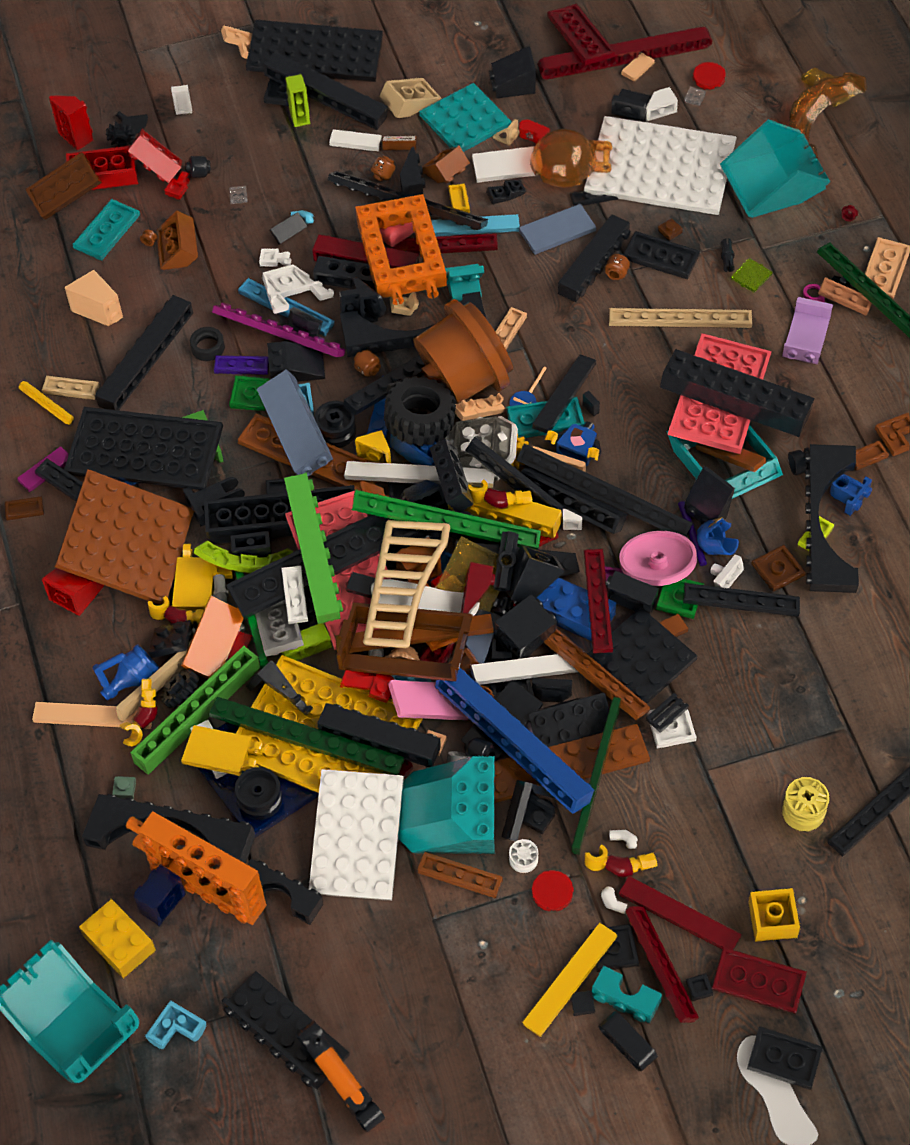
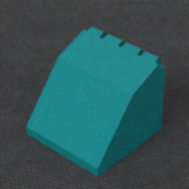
(774, 170)

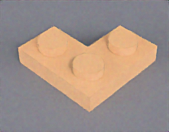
(239, 38)

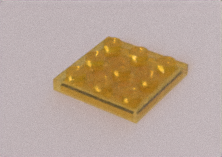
(455, 572)

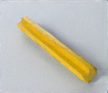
(45, 402)

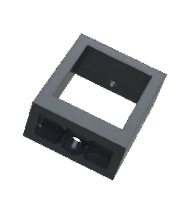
(631, 592)

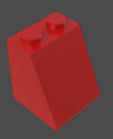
(70, 590)

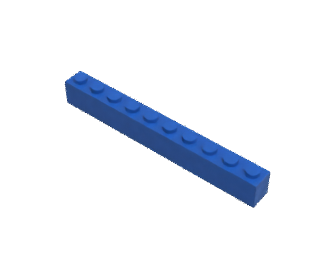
(517, 741)

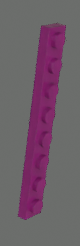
(284, 331)

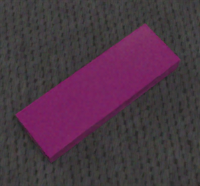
(30, 480)

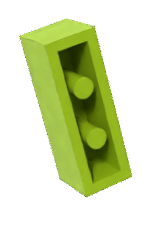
(297, 100)

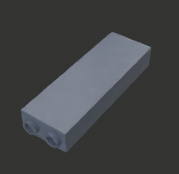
(294, 423)

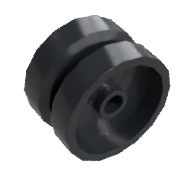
(336, 423)
(258, 793)

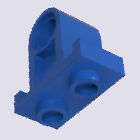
(851, 492)

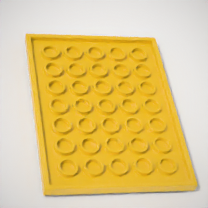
(316, 689)

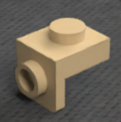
(407, 307)

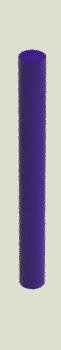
(693, 536)

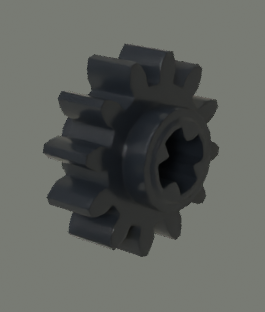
(120, 134)

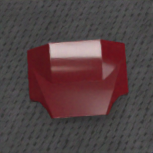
(439, 655)

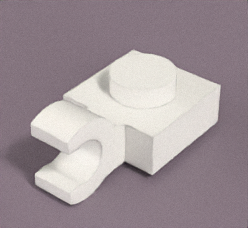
(272, 257)

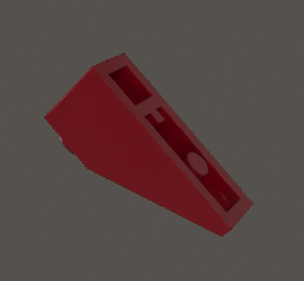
(477, 583)

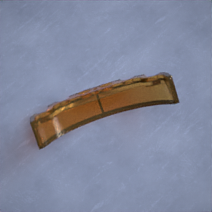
(818, 97)

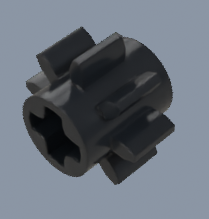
(502, 605)

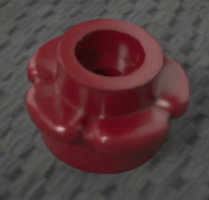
(849, 216)

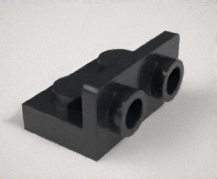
(538, 813)

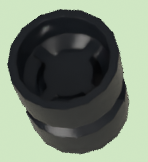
(797, 461)

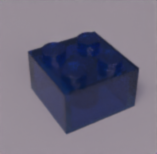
(159, 894)

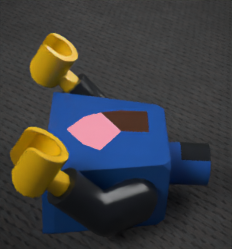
(577, 442)

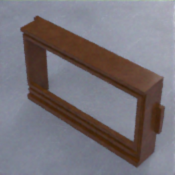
(425, 620)

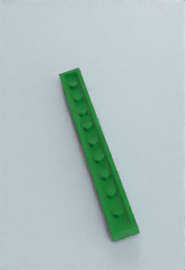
(458, 522)

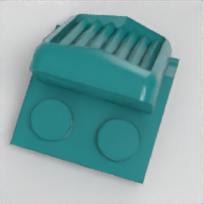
(464, 280)

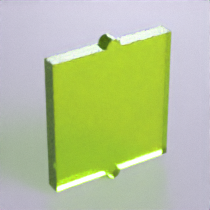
(752, 275)

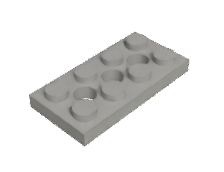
(275, 630)

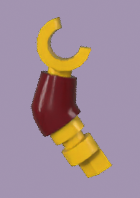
(497, 498)
(173, 613)
(145, 715)
(619, 865)

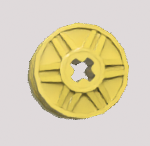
(805, 804)

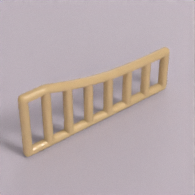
(416, 593)

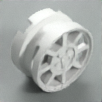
(523, 856)

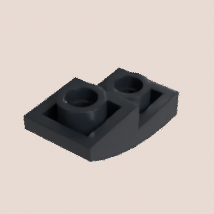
(510, 190)

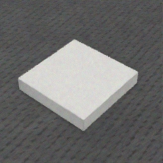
(676, 733)

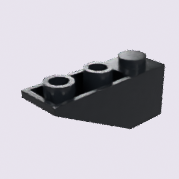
(411, 175)

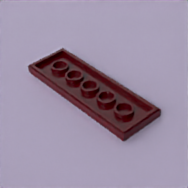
(581, 34)

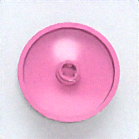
(658, 557)

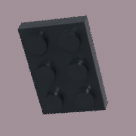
(785, 1058)

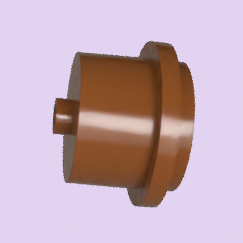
(464, 352)

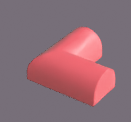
(395, 234)

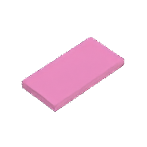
(422, 700)

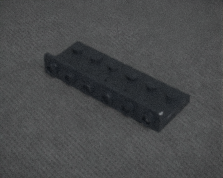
(274, 1023)

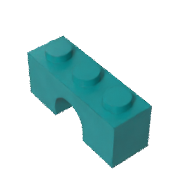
(641, 1005)

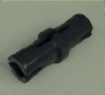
(727, 255)

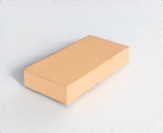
(637, 67)

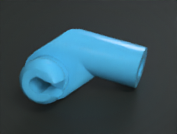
(308, 216)

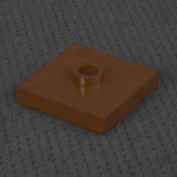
(778, 568)

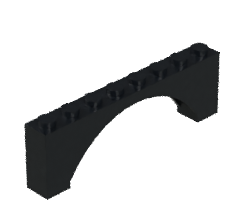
(363, 335)
(826, 568)
(111, 815)

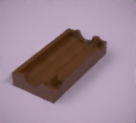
(63, 186)

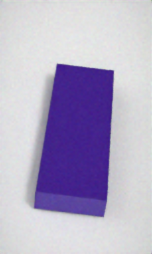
(241, 365)

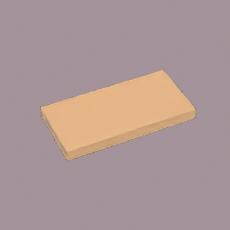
(887, 264)

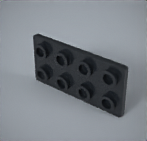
(570, 720)

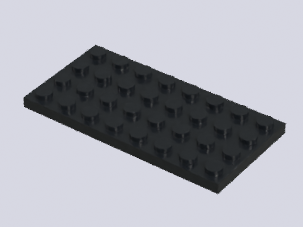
(325, 49)
(144, 448)

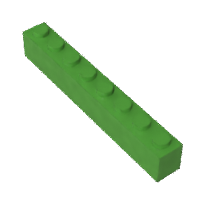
(312, 548)
(194, 710)

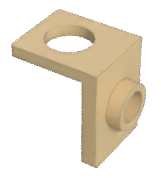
(511, 132)

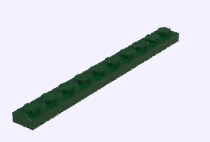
(306, 736)

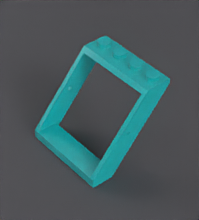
(743, 481)

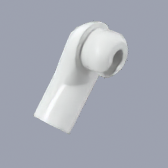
(629, 838)
(611, 902)

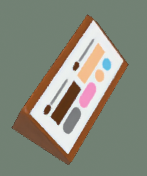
(398, 142)

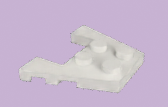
(291, 281)

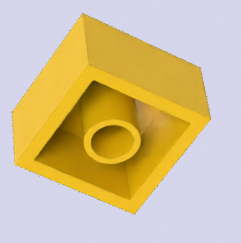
(774, 915)

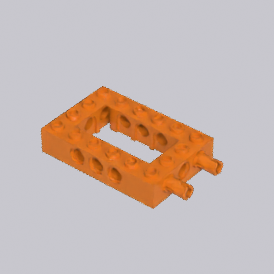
(405, 279)
(243, 885)

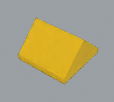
(373, 447)

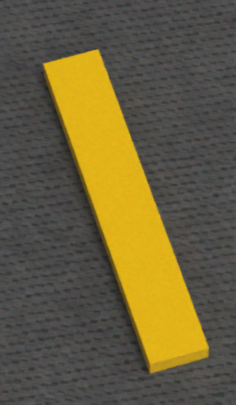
(569, 979)

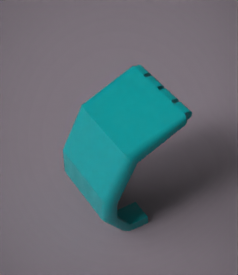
(65, 1013)

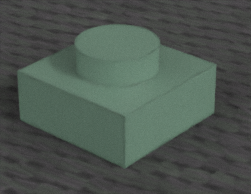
(124, 787)

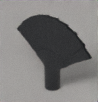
(138, 122)

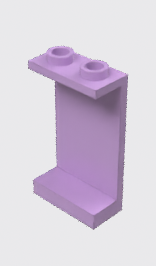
(807, 330)

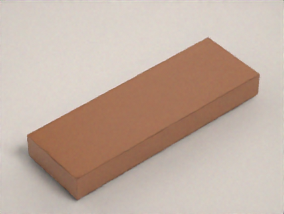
(844, 296)

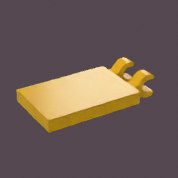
(192, 581)
(220, 751)

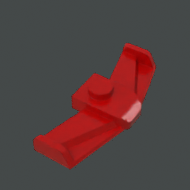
(374, 682)

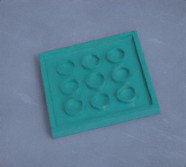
(465, 118)

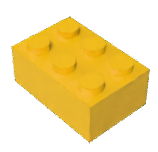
(117, 938)

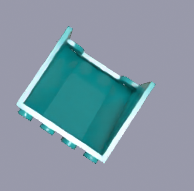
(450, 808)

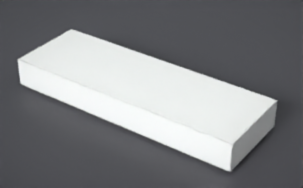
(355, 140)
(294, 594)

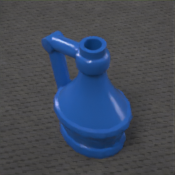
(131, 669)

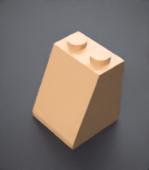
(94, 299)

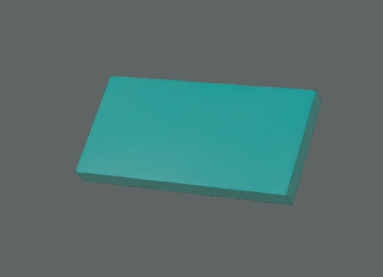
(106, 229)
(525, 415)

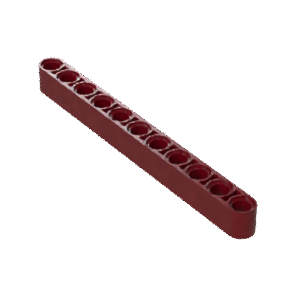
(627, 51)

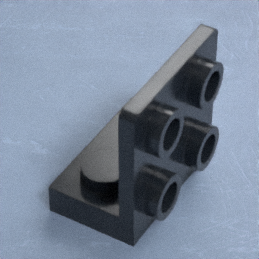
(630, 104)

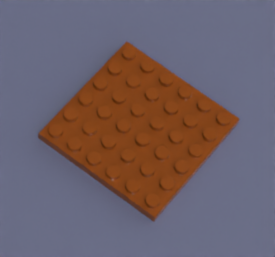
(124, 537)

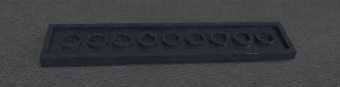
(346, 548)

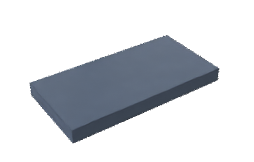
(557, 229)

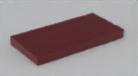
(759, 980)

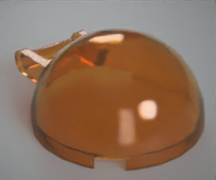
(568, 157)

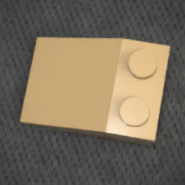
(408, 96)

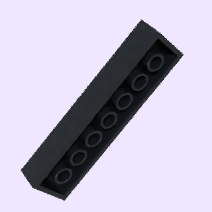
(737, 392)
(255, 514)

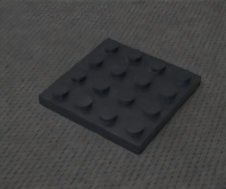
(645, 655)

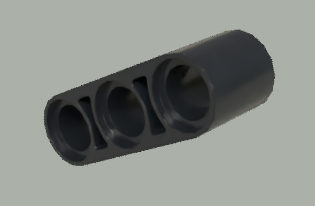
(627, 1041)

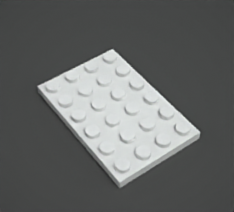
(356, 834)

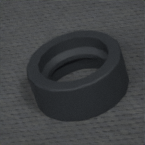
(207, 333)

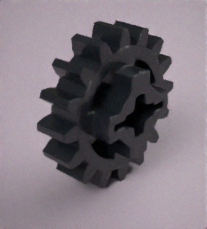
(179, 688)

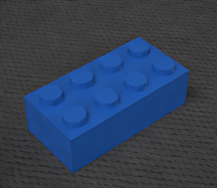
(570, 607)

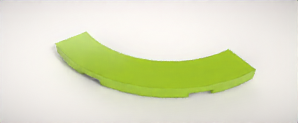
(241, 563)

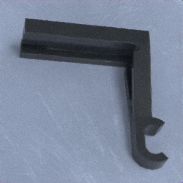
(276, 680)
(518, 807)

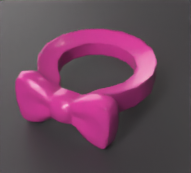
(805, 294)

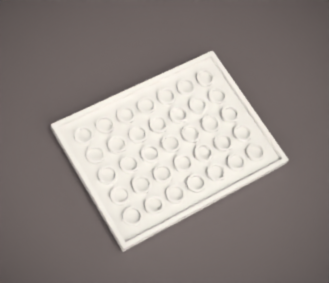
(663, 165)

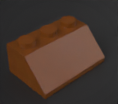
(177, 241)

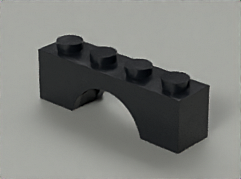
(304, 902)

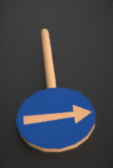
(526, 397)

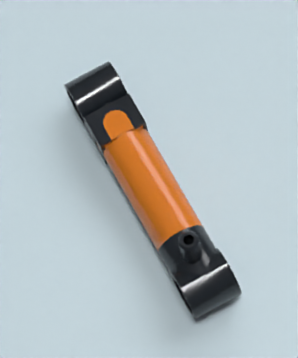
(355, 1096)

